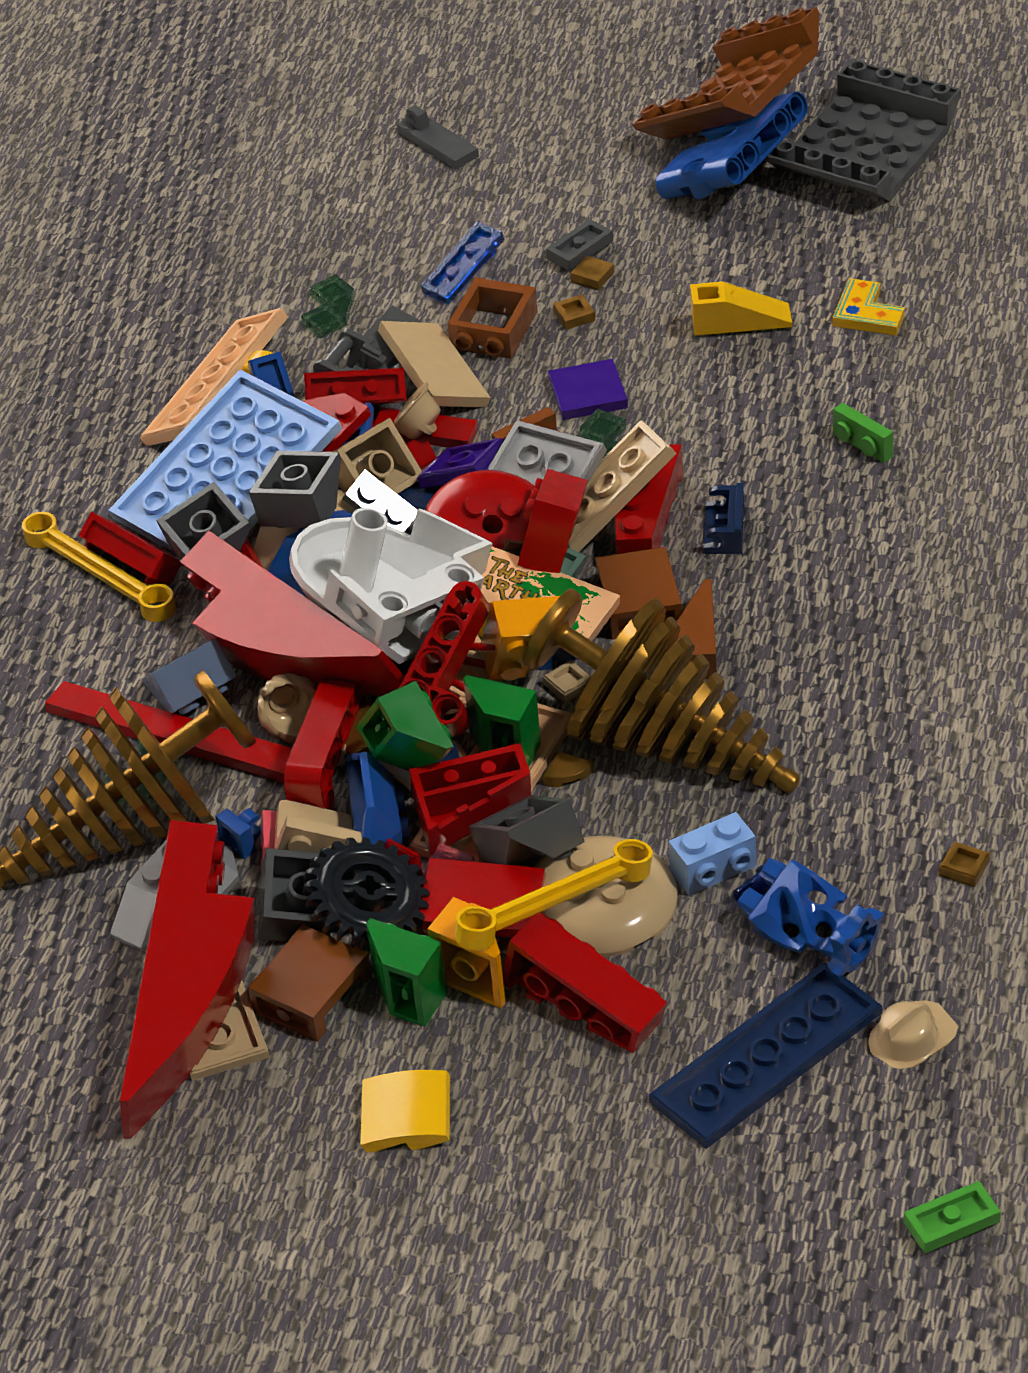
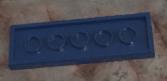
(764, 1055)

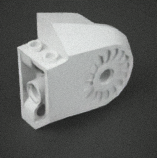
(385, 579)

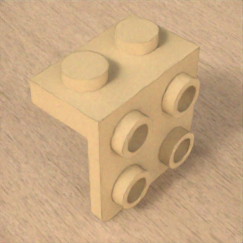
(311, 827)

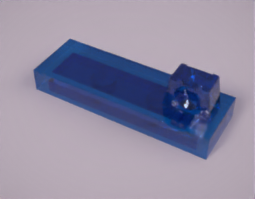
(463, 262)

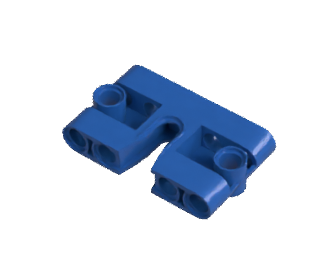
(731, 150)

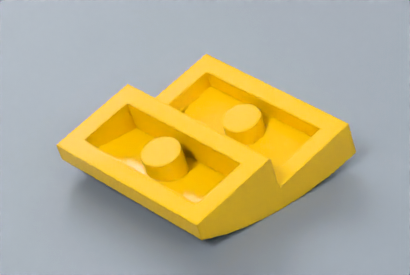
(405, 1109)

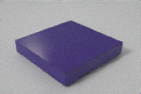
(586, 388)
(458, 461)

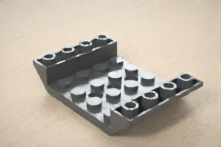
(884, 115)

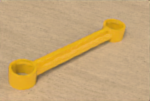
(99, 567)
(492, 920)

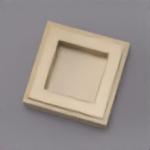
(566, 681)

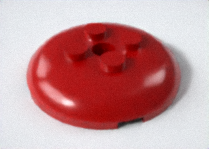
(485, 500)

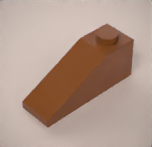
(698, 624)

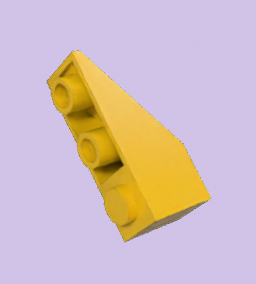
(729, 308)

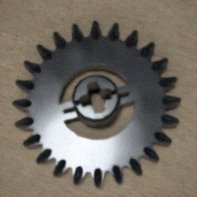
(355, 901)

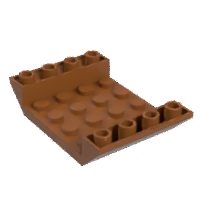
(754, 69)

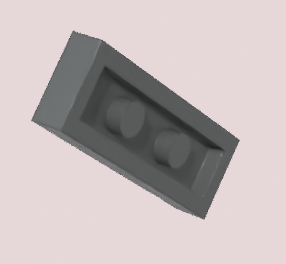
(436, 138)

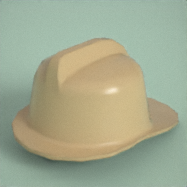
(418, 414)
(911, 1033)

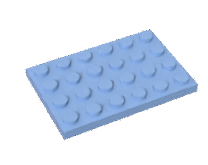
(227, 446)

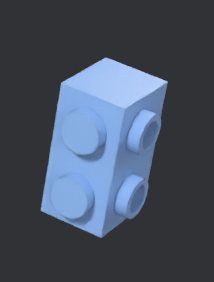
(712, 853)

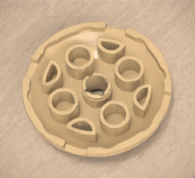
(615, 913)

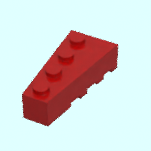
(644, 517)
(581, 983)

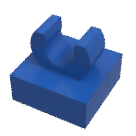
(239, 830)

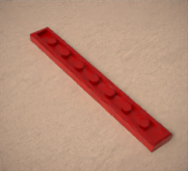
(221, 747)

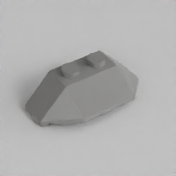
(138, 901)

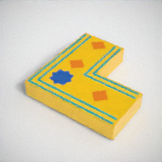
(861, 312)

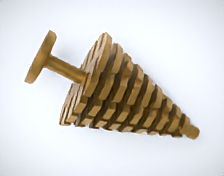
(656, 695)
(122, 784)

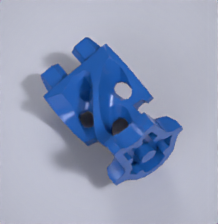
(790, 903)

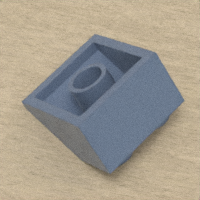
(174, 682)

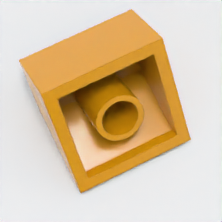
(510, 630)
(468, 970)

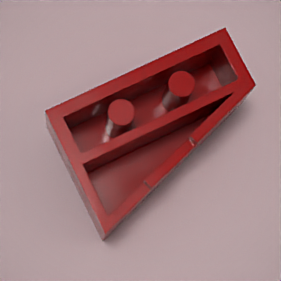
(551, 519)
(466, 790)

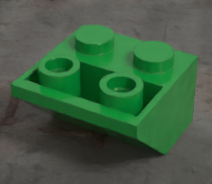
(502, 715)
(404, 729)
(407, 971)

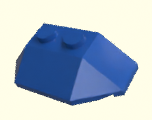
(375, 800)

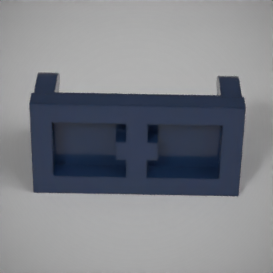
(724, 520)

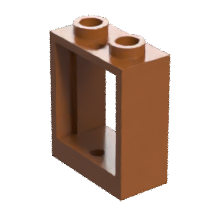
(495, 297)

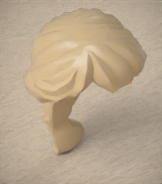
(285, 705)

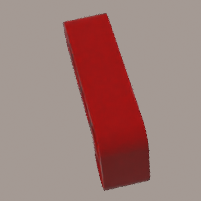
(449, 653)
(321, 743)

